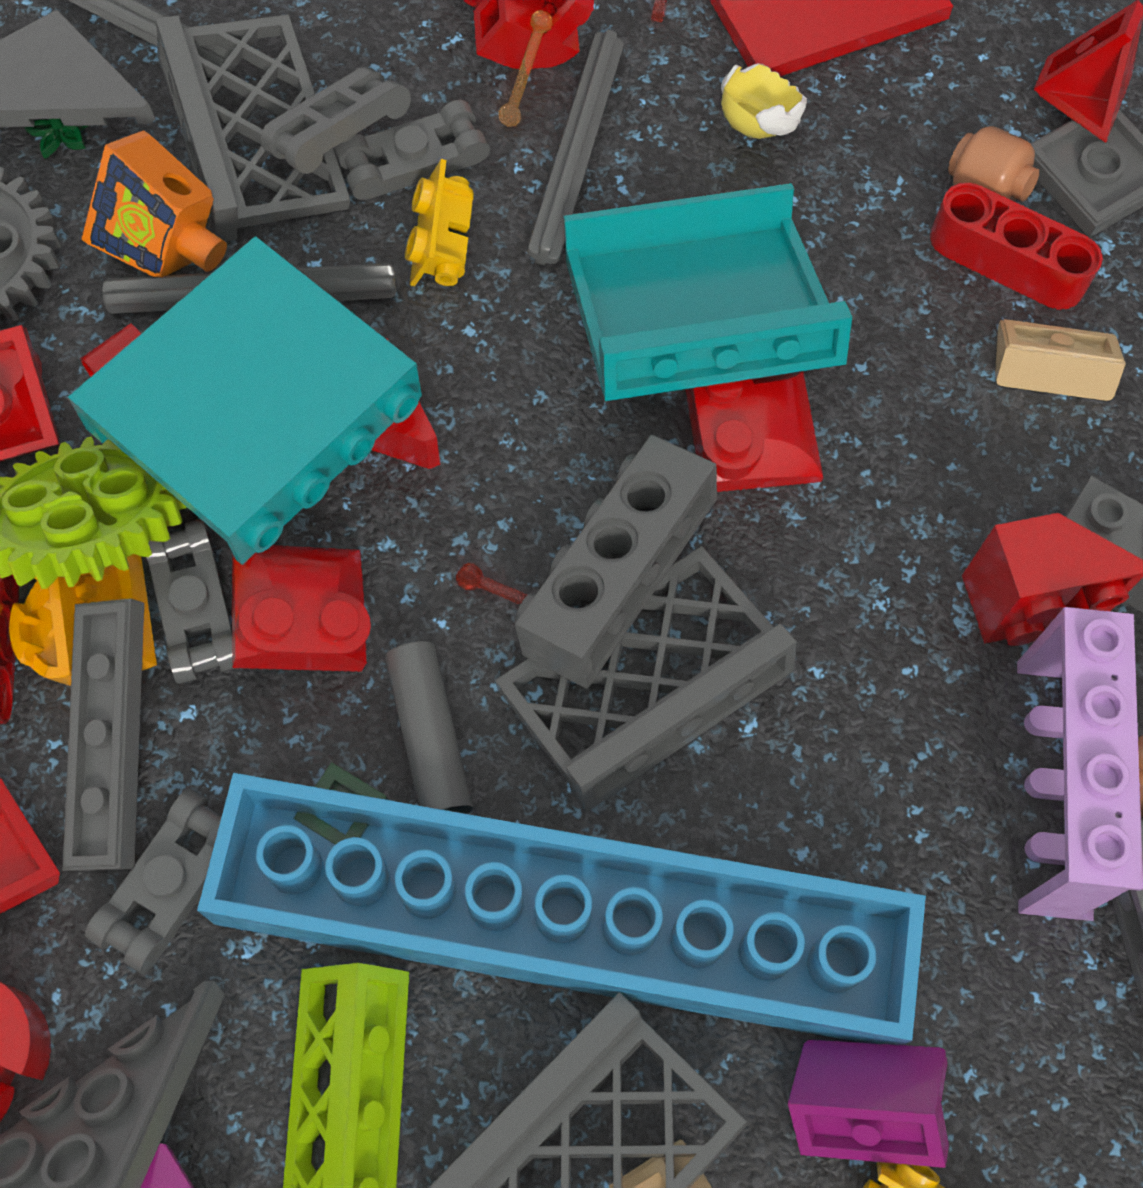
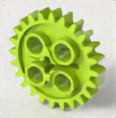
(80, 514)

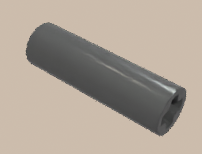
(428, 728)

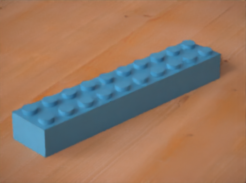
(569, 911)

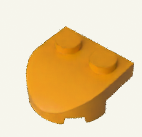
(44, 624)

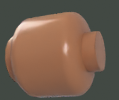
(995, 162)

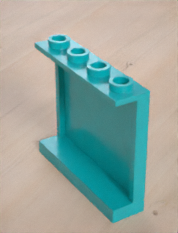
(700, 293)
(250, 396)

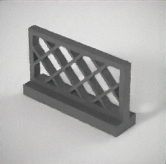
(201, 119)
(679, 716)
(573, 1082)

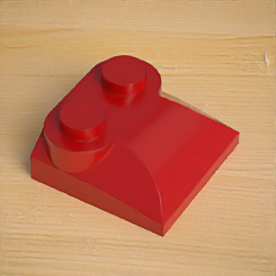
(24, 405)
(756, 432)
(299, 610)

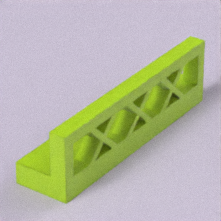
(364, 1097)

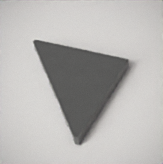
(59, 75)
(115, 1115)

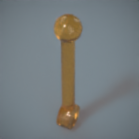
(510, 113)

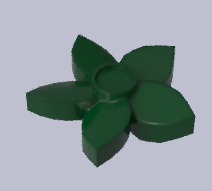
(55, 133)

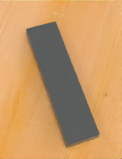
(104, 736)

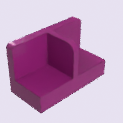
(870, 1102)

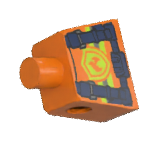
(151, 210)

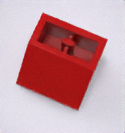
(1037, 569)

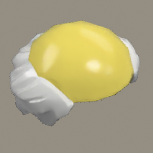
(761, 102)

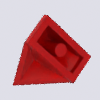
(1094, 71)

